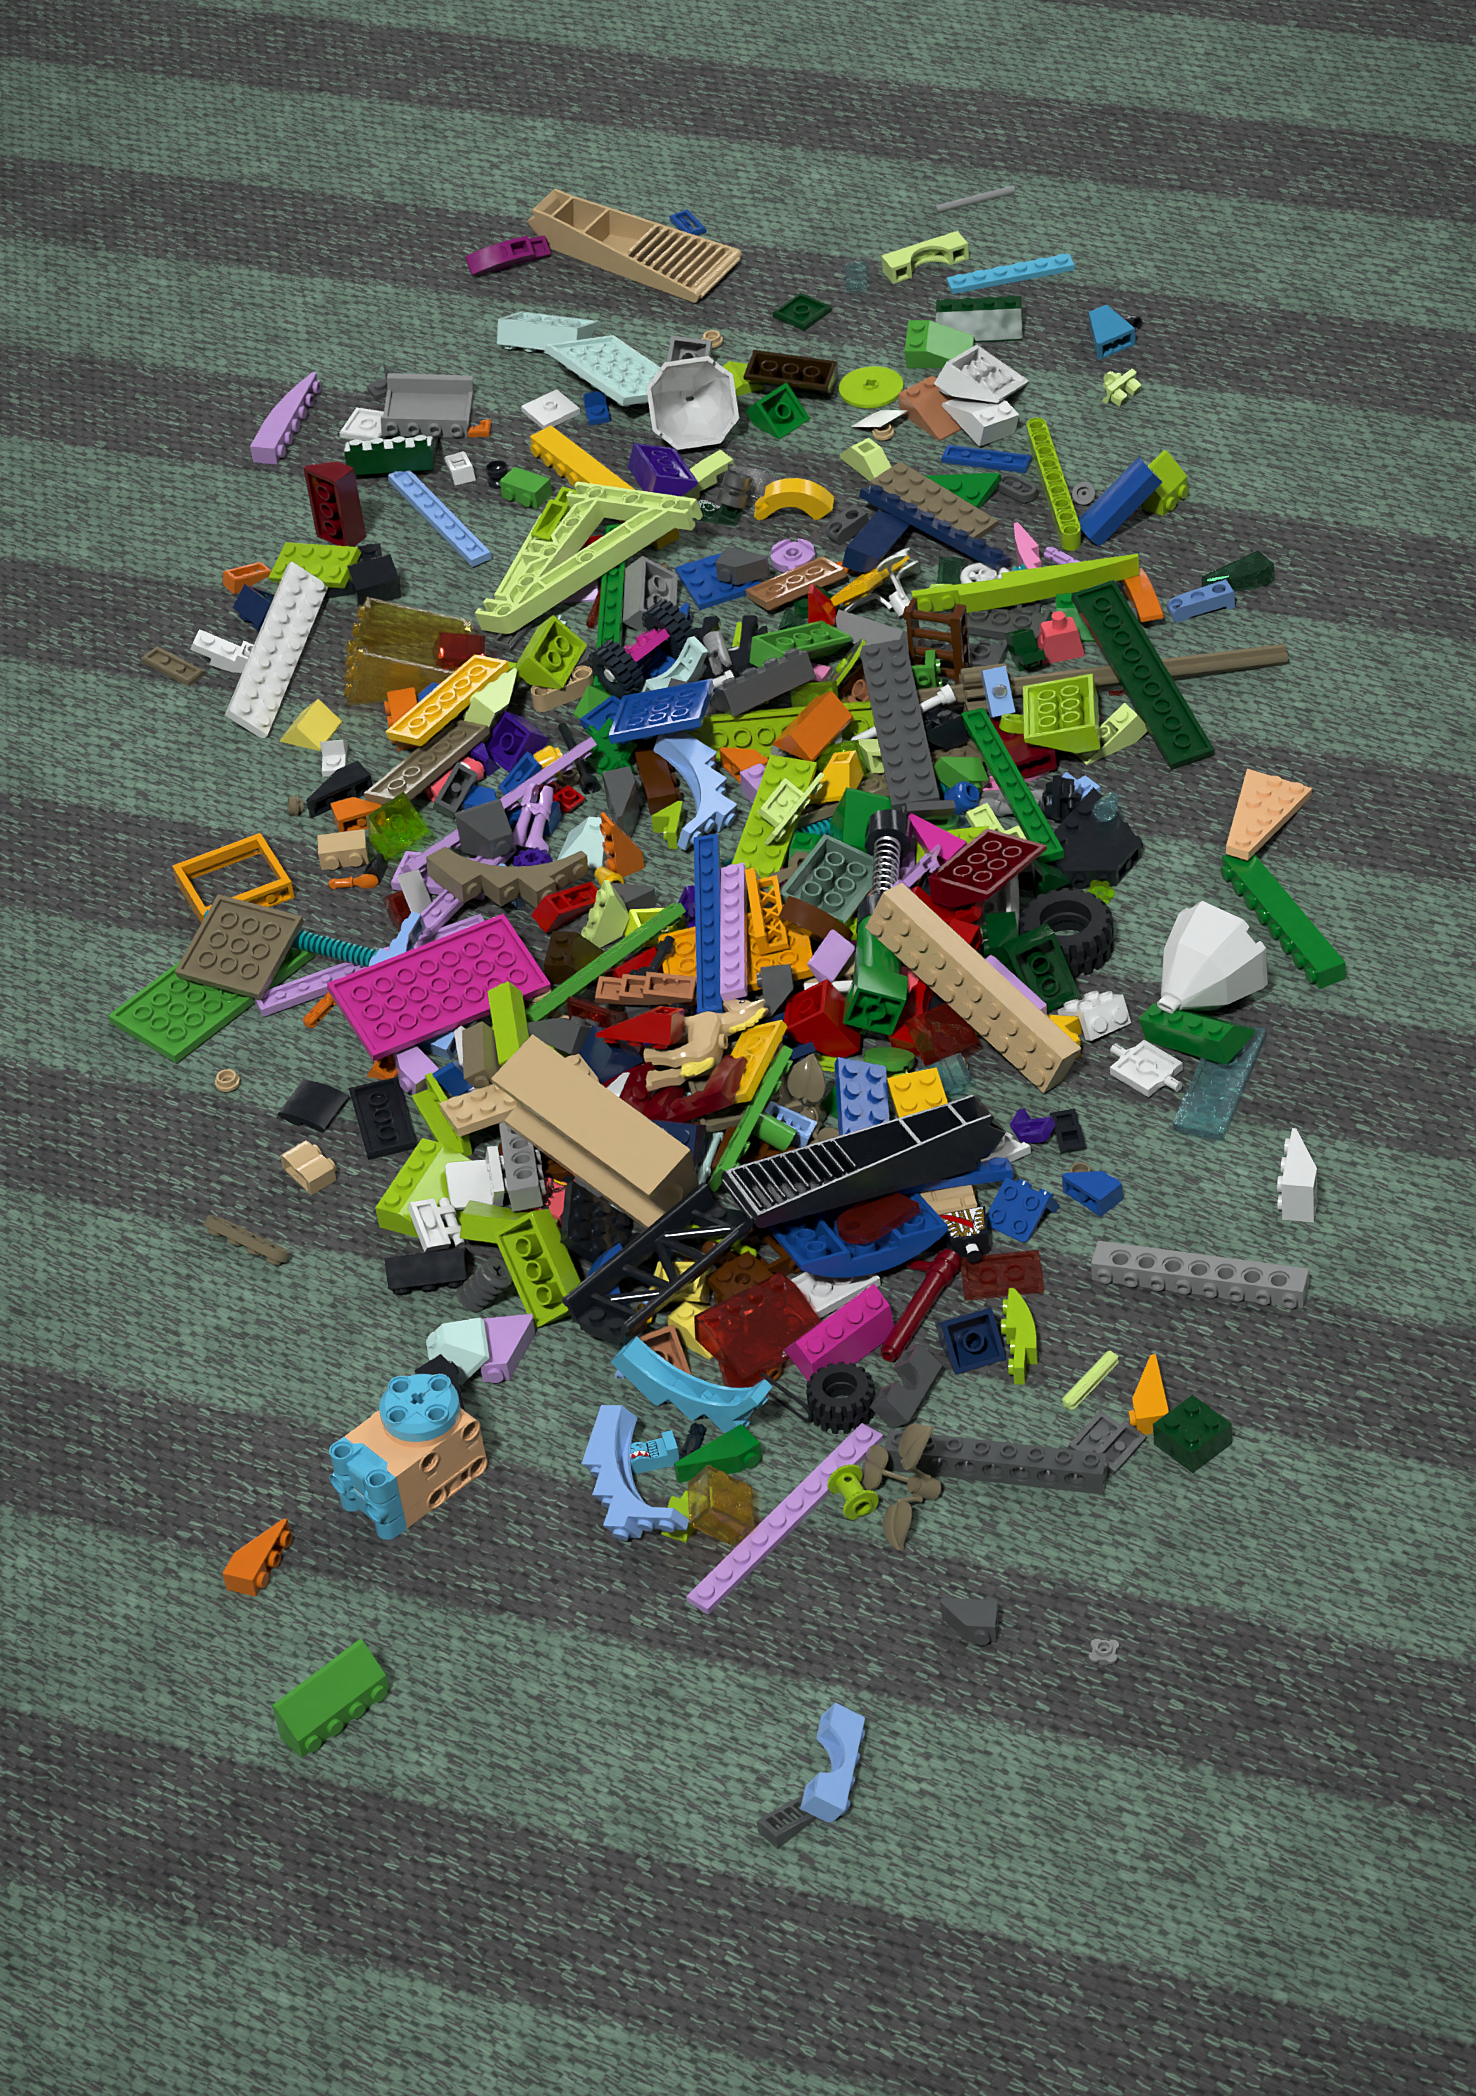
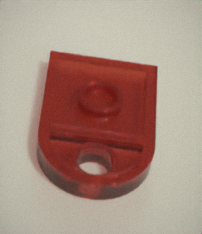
(875, 1217)

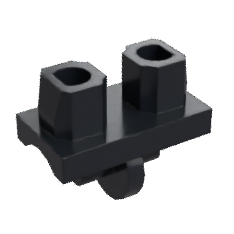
(1063, 797)

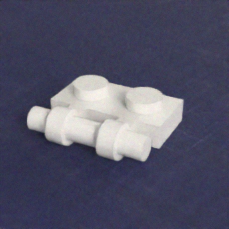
(430, 1227)

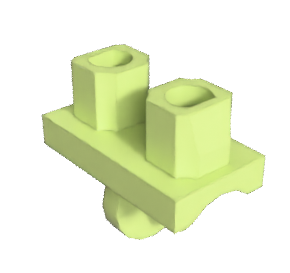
(1117, 384)

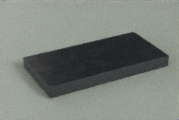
(383, 1118)

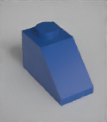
(1093, 1190)

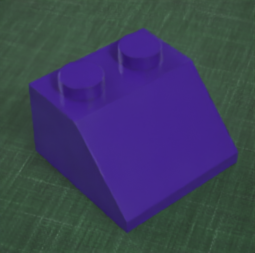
(512, 740)

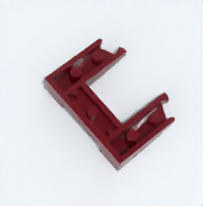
(718, 1093)

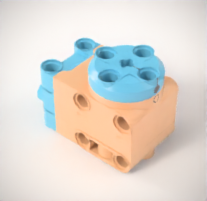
(408, 1454)

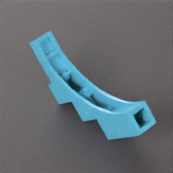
(692, 1396)

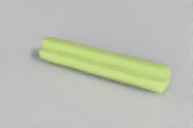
(1090, 1380)

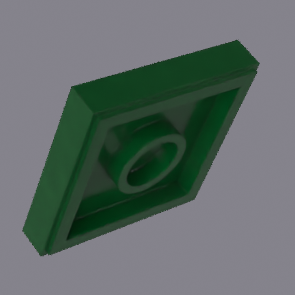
(802, 311)

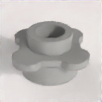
(1103, 1657)

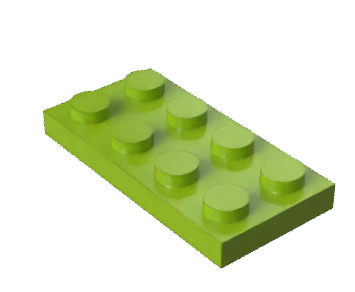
(322, 561)

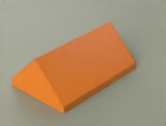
(815, 727)

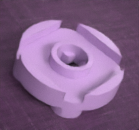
(790, 555)

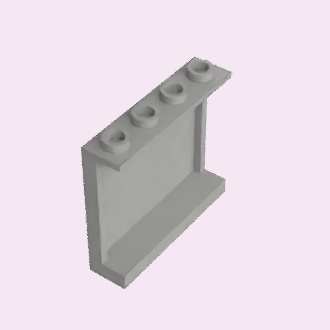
(427, 405)

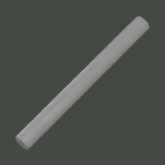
(975, 199)

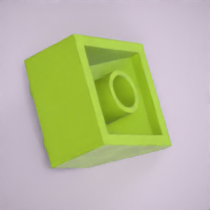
(1173, 485)

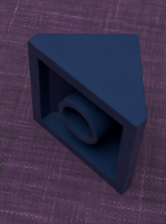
(608, 1058)

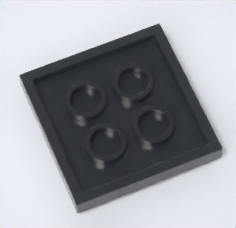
(591, 1223)

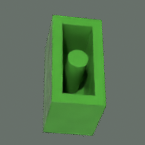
(526, 487)

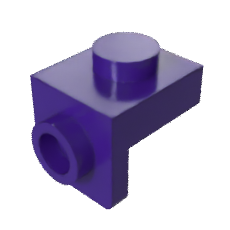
(1031, 1130)

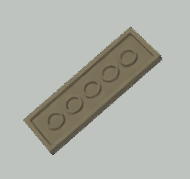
(933, 498)
(428, 761)

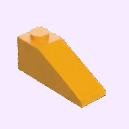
(1149, 1399)

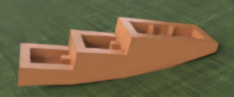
(645, 990)

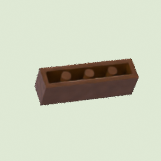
(655, 776)

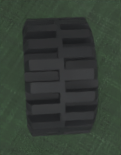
(840, 1412)

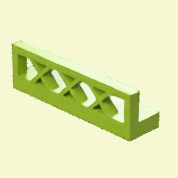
(428, 1106)

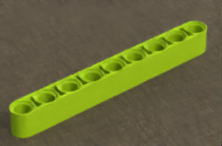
(1053, 484)

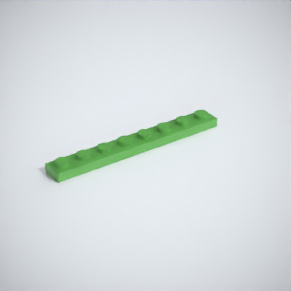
(611, 958)

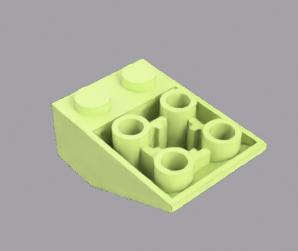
(491, 702)

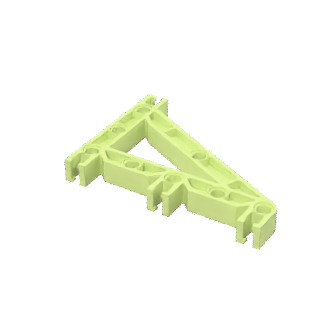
(556, 568)

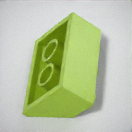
(550, 655)

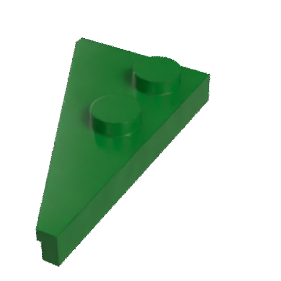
(970, 487)

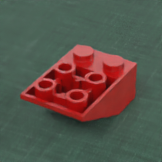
(657, 1026)

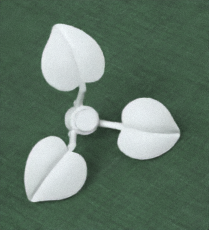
(898, 598)

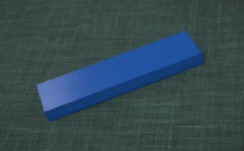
(986, 459)

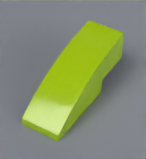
(552, 515)

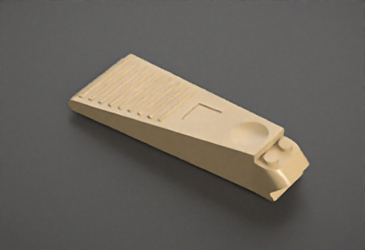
(632, 246)

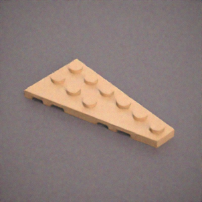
(1262, 810)

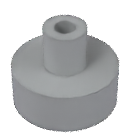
(1078, 493)

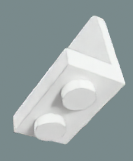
(1098, 1013)
(477, 1180)

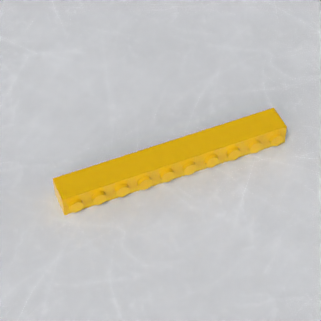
(579, 466)

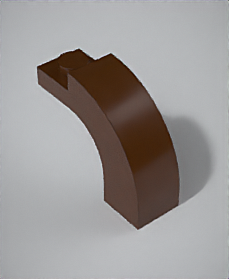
(811, 920)

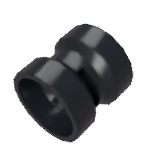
(496, 471)

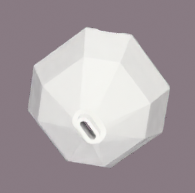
(694, 421)
(1210, 961)

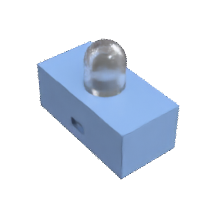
(997, 691)

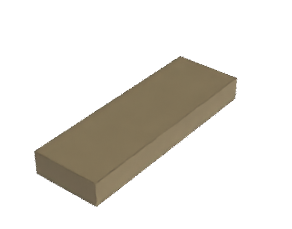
(173, 666)

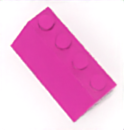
(844, 1334)

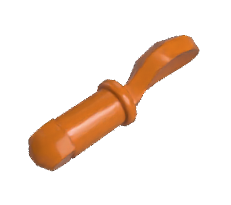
(364, 881)

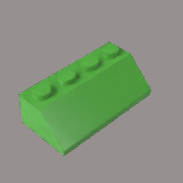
(815, 638)
(330, 1699)

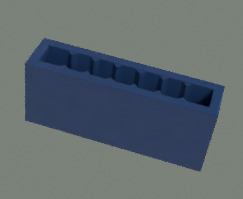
(874, 542)

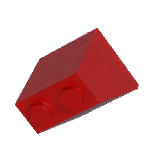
(818, 1018)

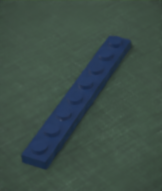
(939, 529)

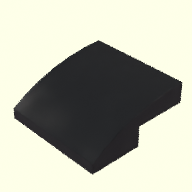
(313, 1105)

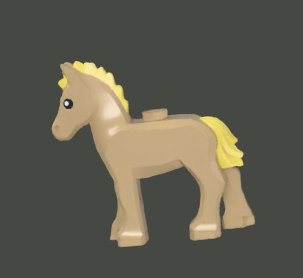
(704, 1040)

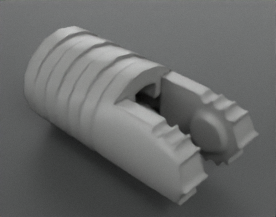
(717, 652)

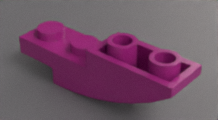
(506, 254)

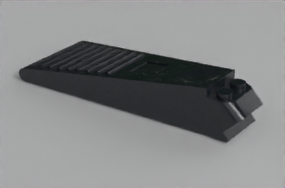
(865, 1163)

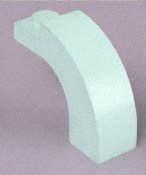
(687, 667)

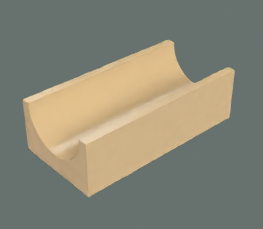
(595, 1133)

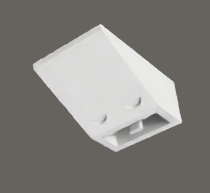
(1298, 1182)

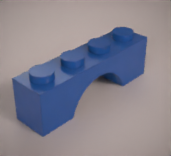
(480, 795)

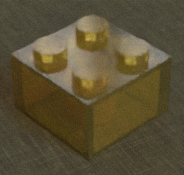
(720, 1505)

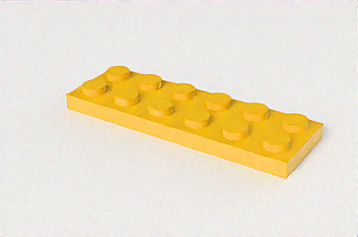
(446, 700)
(917, 1093)

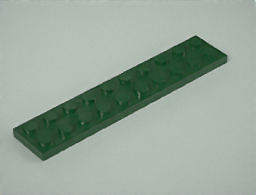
(1142, 674)

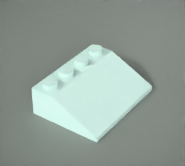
(537, 330)

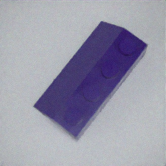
(660, 470)

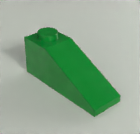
(728, 1453)

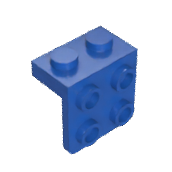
(1019, 1209)

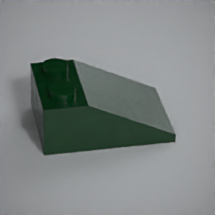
(1042, 966)

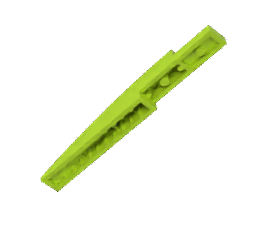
(1028, 585)

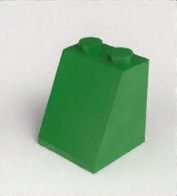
(852, 816)

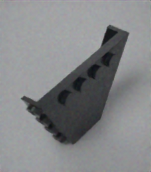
(1092, 848)

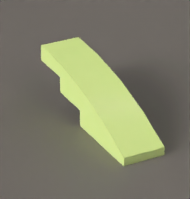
(706, 472)

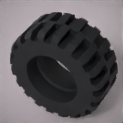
(1074, 912)

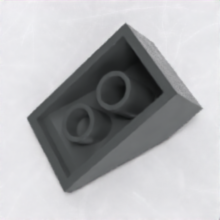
(623, 798)
(563, 1032)

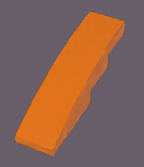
(1143, 597)

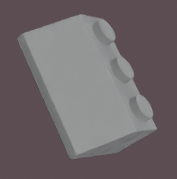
(644, 586)

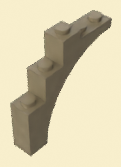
(501, 883)

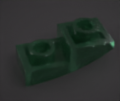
(719, 515)

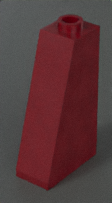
(1028, 758)

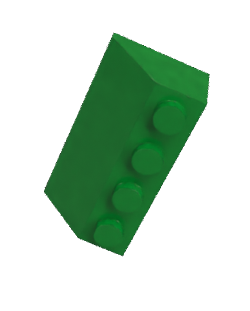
(1195, 1033)

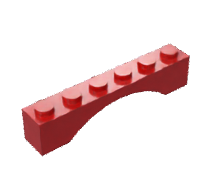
(921, 993)

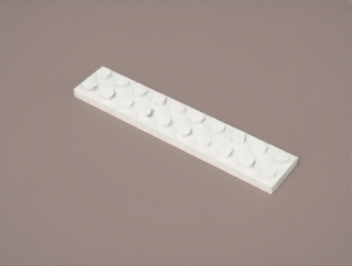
(276, 650)

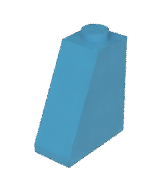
(1110, 332)

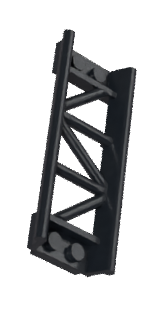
(617, 1324)

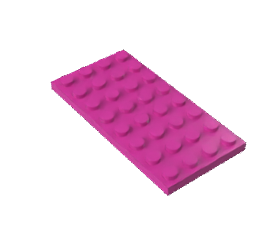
(435, 986)

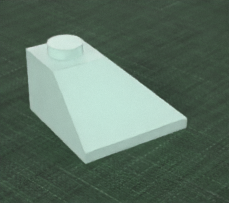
(588, 839)
(462, 1343)

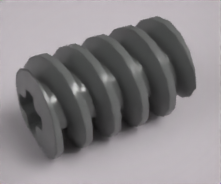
(484, 1285)

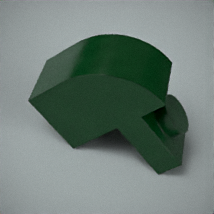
(1024, 649)

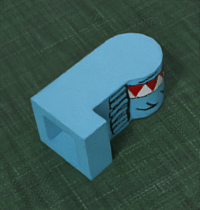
(654, 1454)

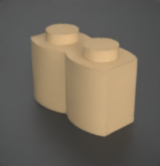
(309, 1167)

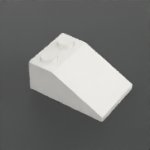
(983, 419)

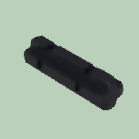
(693, 1439)

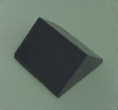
(375, 579)

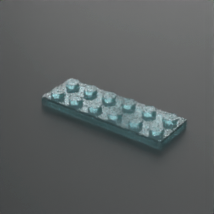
(1217, 1091)

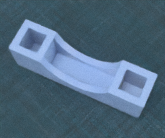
(840, 1734)

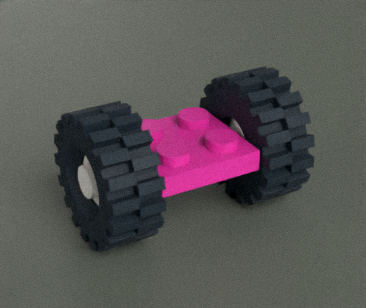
(617, 665)

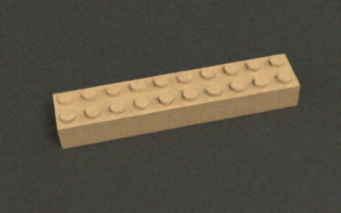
(973, 987)

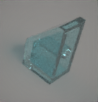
(952, 1073)

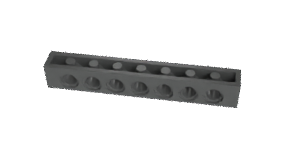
(1006, 1463)

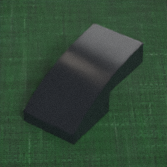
(1068, 1131)

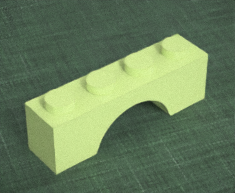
(946, 248)

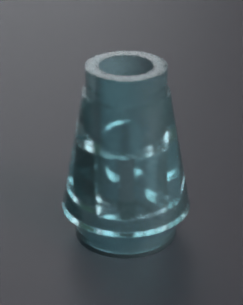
(1106, 807)

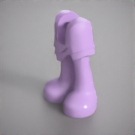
(541, 811)

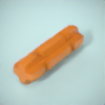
(319, 1011)

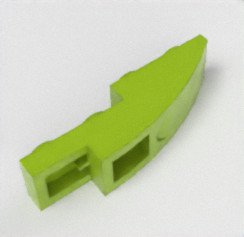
(1020, 1335)

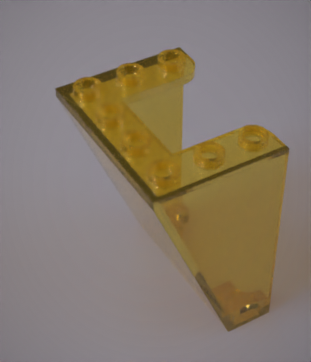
(394, 650)

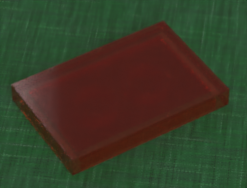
(998, 1272)

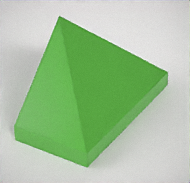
(591, 698)

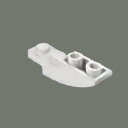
(223, 653)

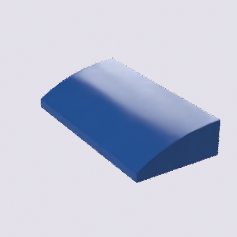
(1119, 502)

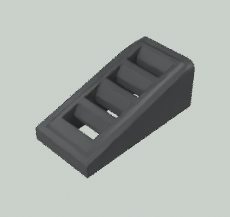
(780, 1836)

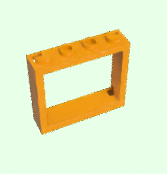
(265, 895)

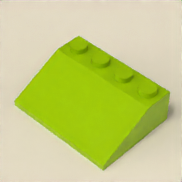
(1062, 714)
(418, 1180)

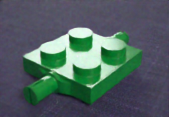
(607, 755)

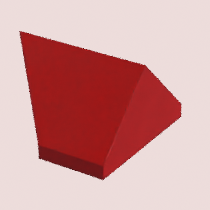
(820, 607)

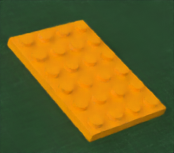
(683, 957)

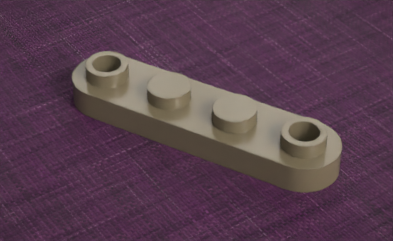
(239, 1236)

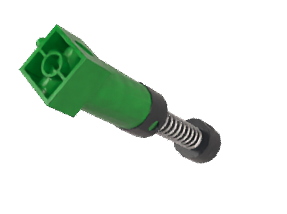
(877, 983)

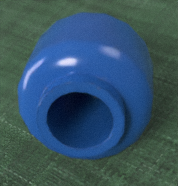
(964, 795)

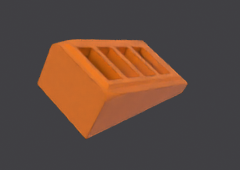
(236, 578)

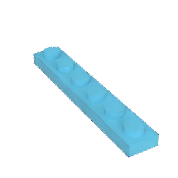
(1011, 273)

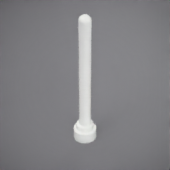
(944, 696)

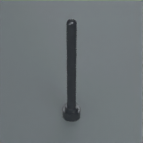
(587, 781)

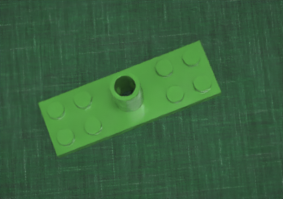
(757, 1121)

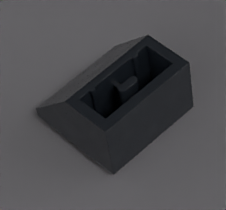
(944, 727)

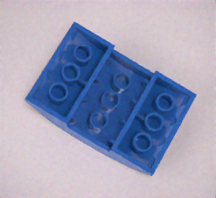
(819, 1250)

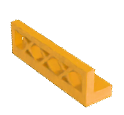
(758, 912)

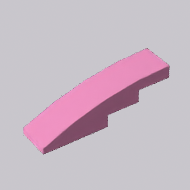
(1026, 548)

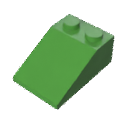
(933, 344)

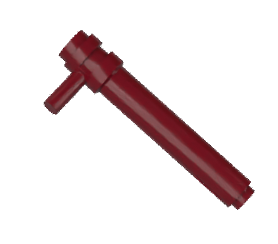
(938, 1276)

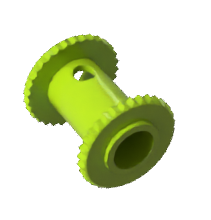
(858, 1501)

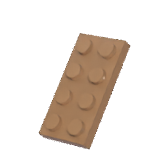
(795, 583)

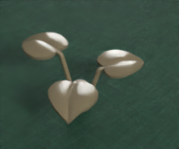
(808, 1082)
(911, 1445)

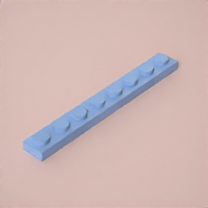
(440, 517)

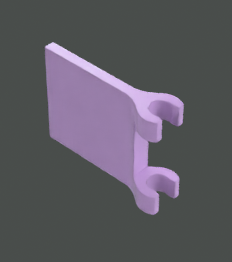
(928, 861)

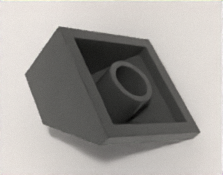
(485, 830)

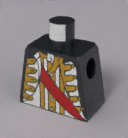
(967, 1233)

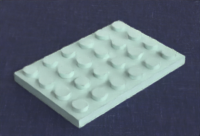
(608, 366)

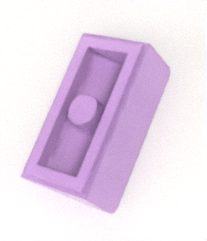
(830, 957)

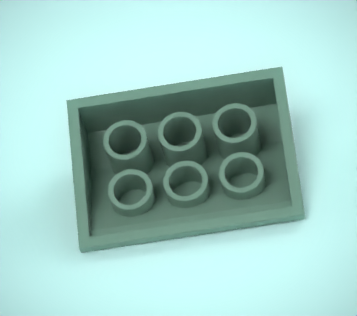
(832, 878)

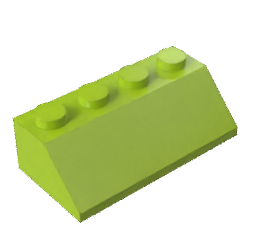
(538, 1265)

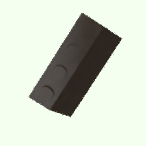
(798, 371)

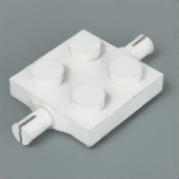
(1146, 1068)

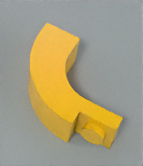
(794, 493)

